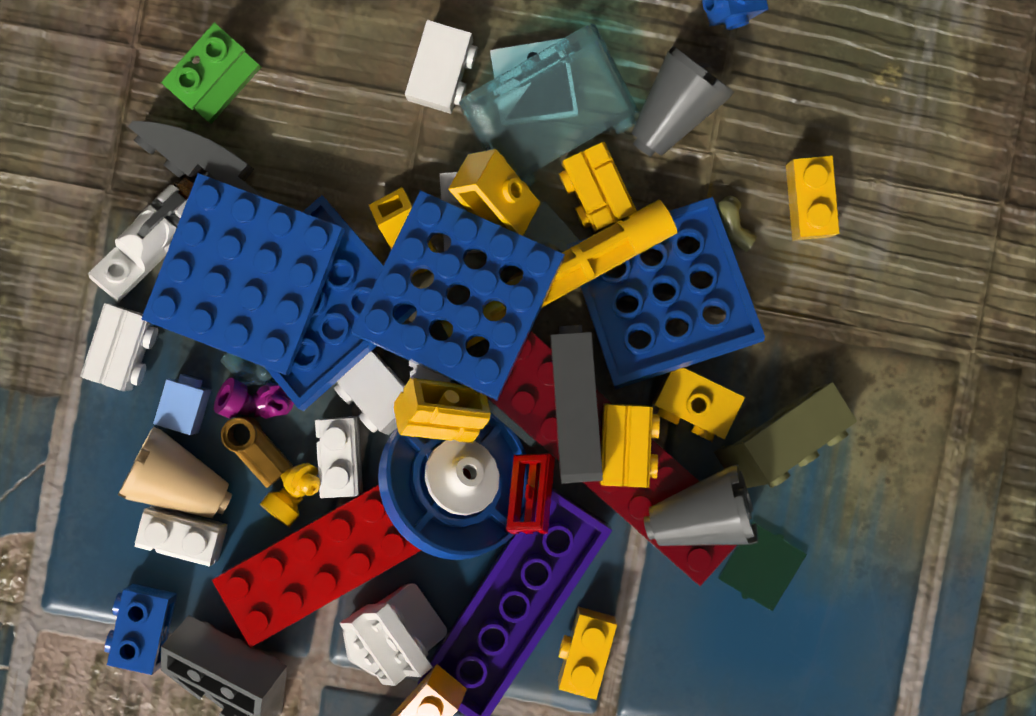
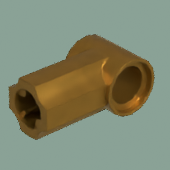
(259, 453)

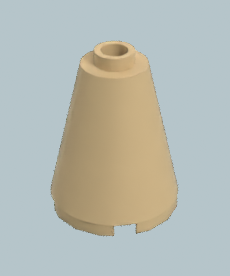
(174, 479)

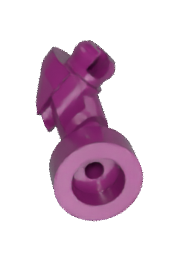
(267, 402)

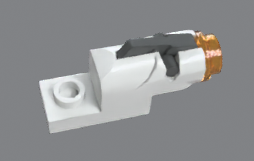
(142, 242)

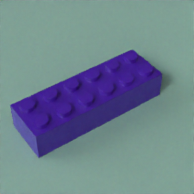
(518, 603)

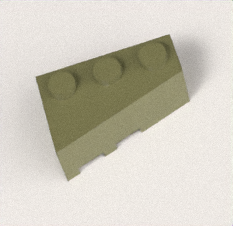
(790, 437)

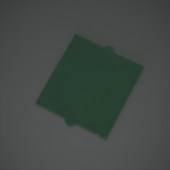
(763, 568)

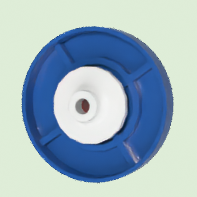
(451, 493)

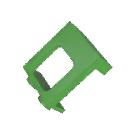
(217, 77)

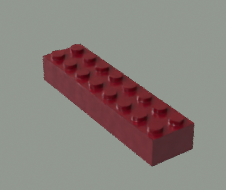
(531, 403)

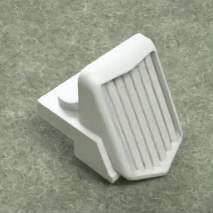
(393, 635)

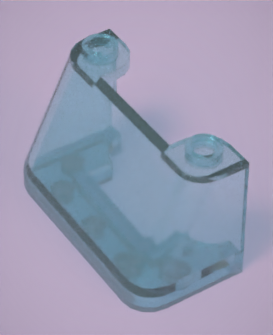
(551, 103)

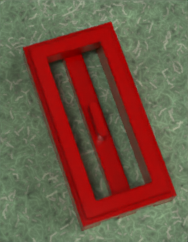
(541, 522)

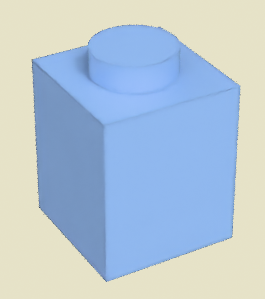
(182, 405)

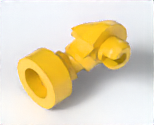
(298, 482)

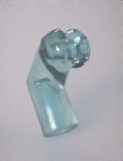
(246, 372)

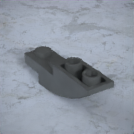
(192, 154)

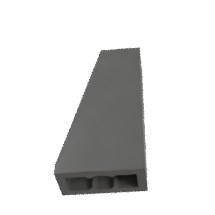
(576, 405)

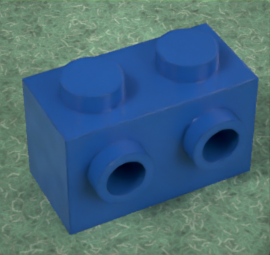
(140, 628)

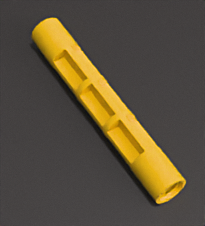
(597, 255)

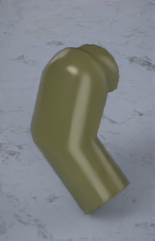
(730, 217)

